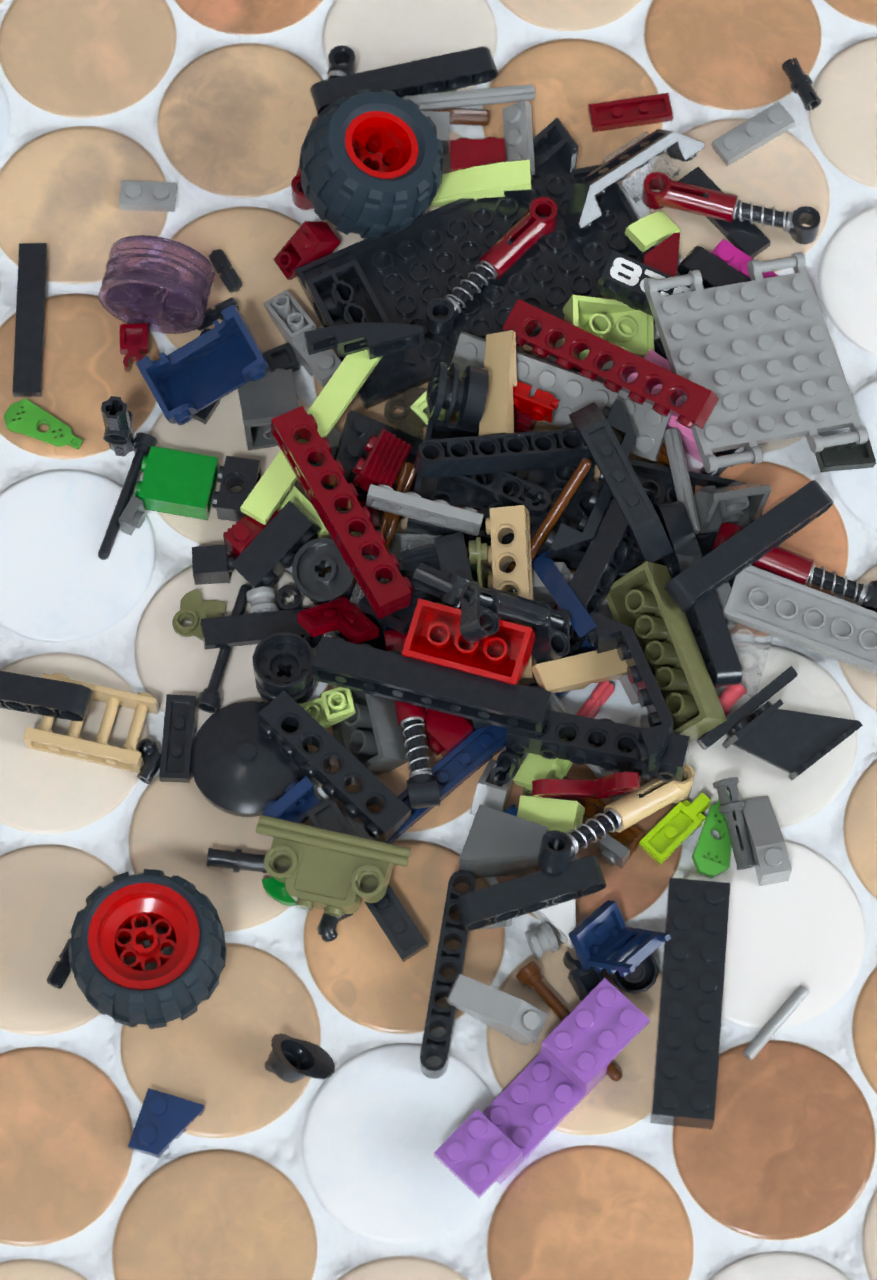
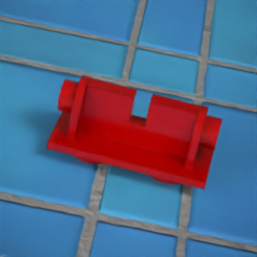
(539, 407)

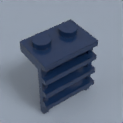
(295, 803)
(608, 944)

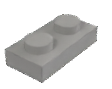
(148, 196)

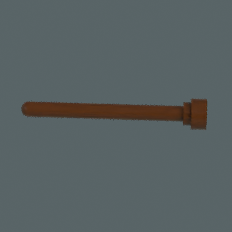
(557, 509)
(531, 976)

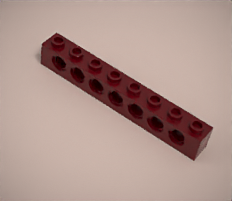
(694, 411)
(382, 597)

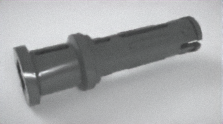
(743, 858)

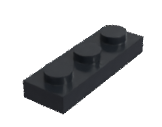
(177, 738)

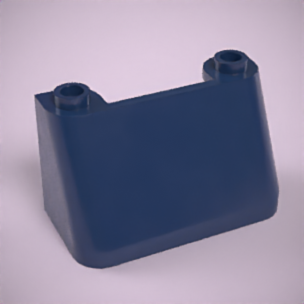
(205, 368)

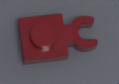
(133, 342)

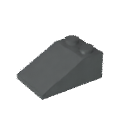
(732, 504)

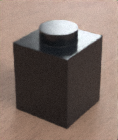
(211, 564)

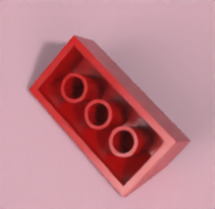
(438, 640)

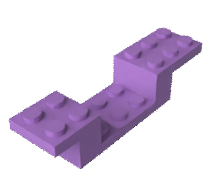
(545, 1092)

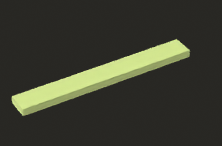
(327, 411)

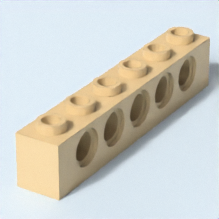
(516, 521)

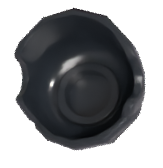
(640, 979)

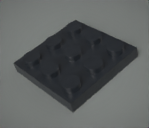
(353, 439)

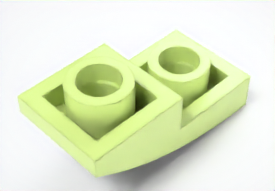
(651, 230)
(331, 707)

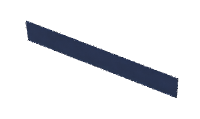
(563, 594)

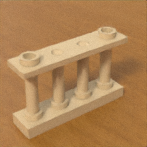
(99, 749)

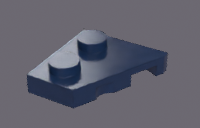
(162, 1121)

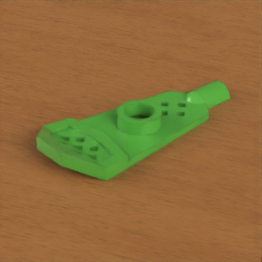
(33, 419)
(713, 847)

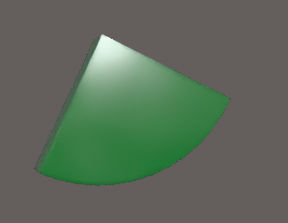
(277, 891)

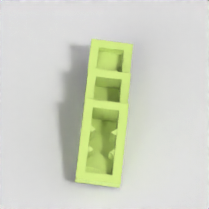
(483, 182)

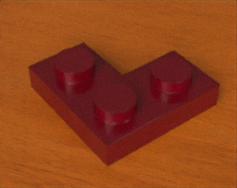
(339, 616)

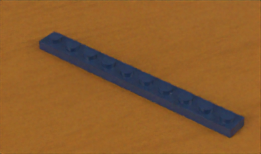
(467, 759)

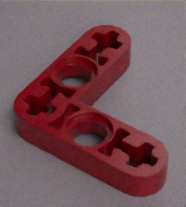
(600, 788)

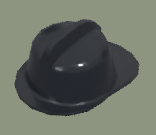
(295, 1059)

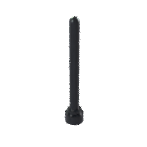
(141, 447)
(210, 699)

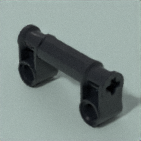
(485, 606)

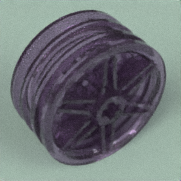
(157, 284)

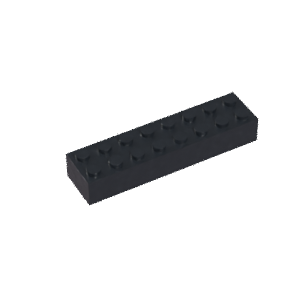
(690, 1004)

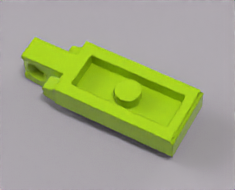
(675, 828)

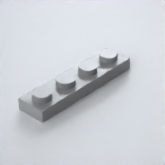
(415, 507)

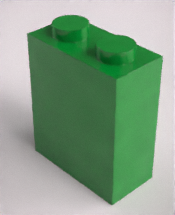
(178, 482)

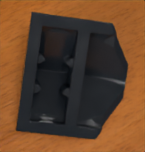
(554, 150)

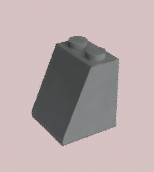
(264, 401)
(501, 845)

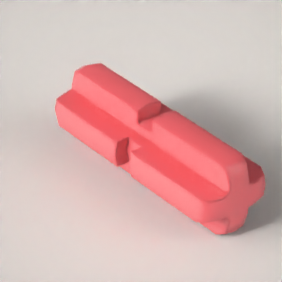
(598, 698)

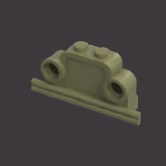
(328, 866)

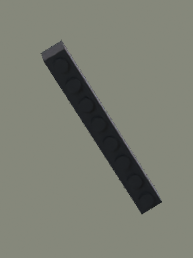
(431, 686)

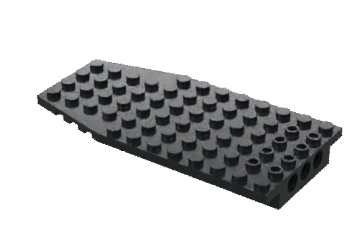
(402, 272)

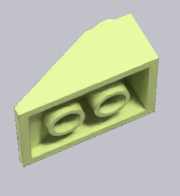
(612, 322)

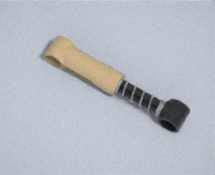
(619, 815)

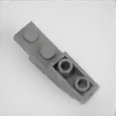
(292, 323)

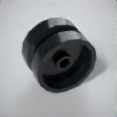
(308, 569)

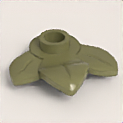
(477, 554)
(194, 609)

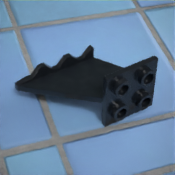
(789, 737)

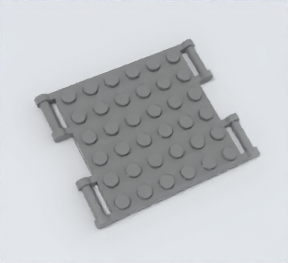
(762, 356)

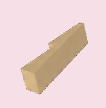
(502, 372)
(579, 671)

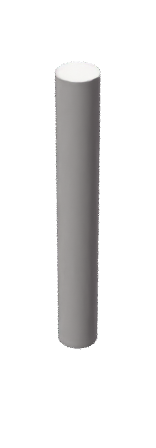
(776, 1022)

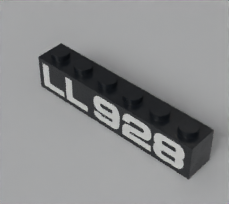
(624, 280)

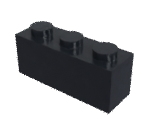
(276, 546)

